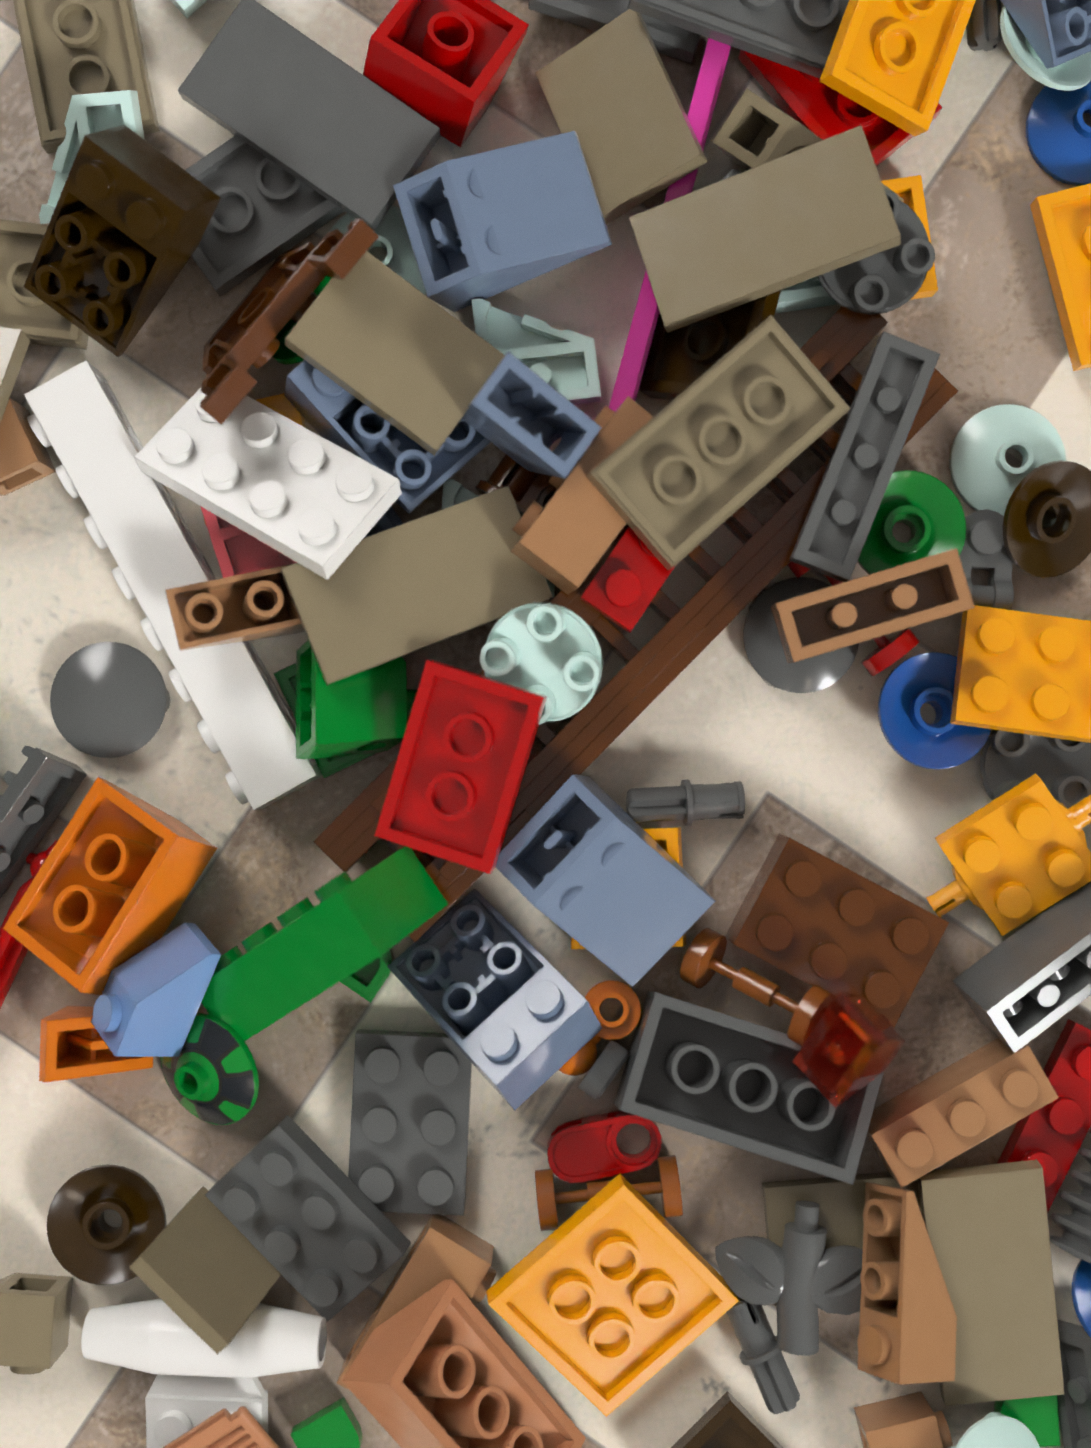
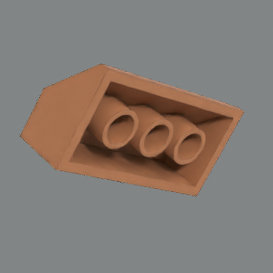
(452, 1381)

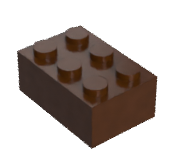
(835, 928)

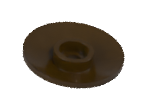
(1063, 536)
(83, 1238)

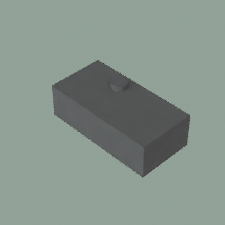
(739, 1089)

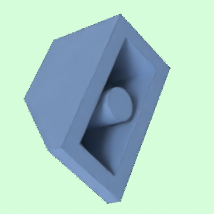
(156, 995)

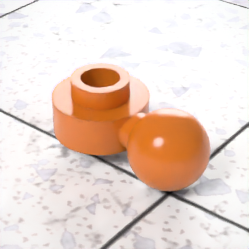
(615, 1030)

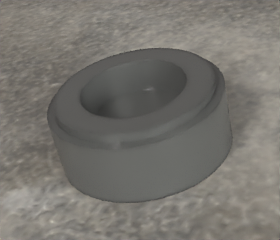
(604, 1070)

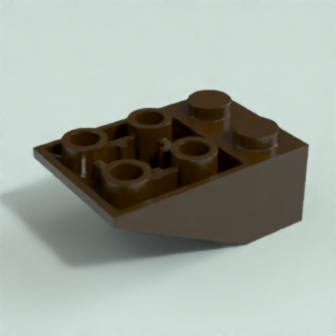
(118, 236)

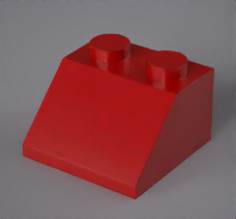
(445, 59)

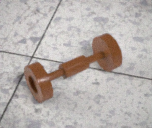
(705, 959)
(549, 1199)

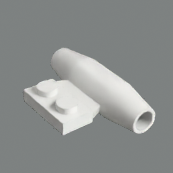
(190, 1376)

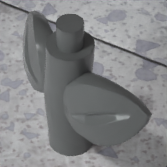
(794, 1277)

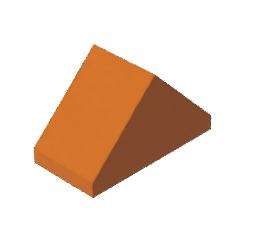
(76, 1050)

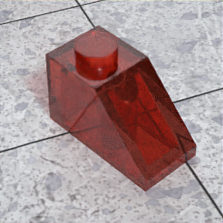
(848, 1048)

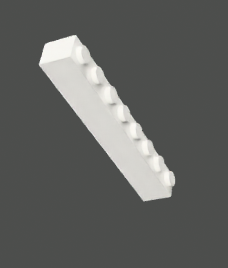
(158, 553)

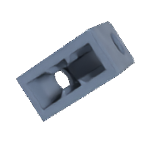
(527, 416)

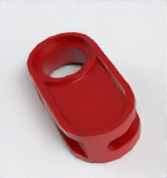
(589, 1151)

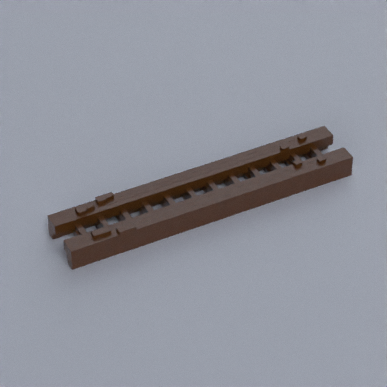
(672, 648)

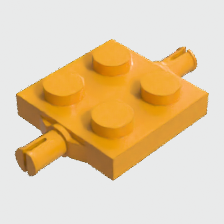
(1016, 855)

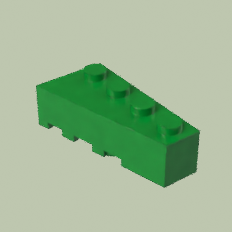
(321, 942)

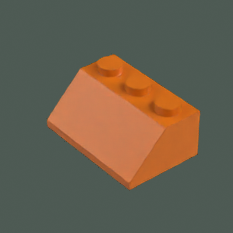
(108, 886)

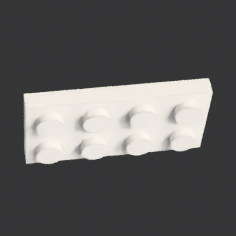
(271, 480)

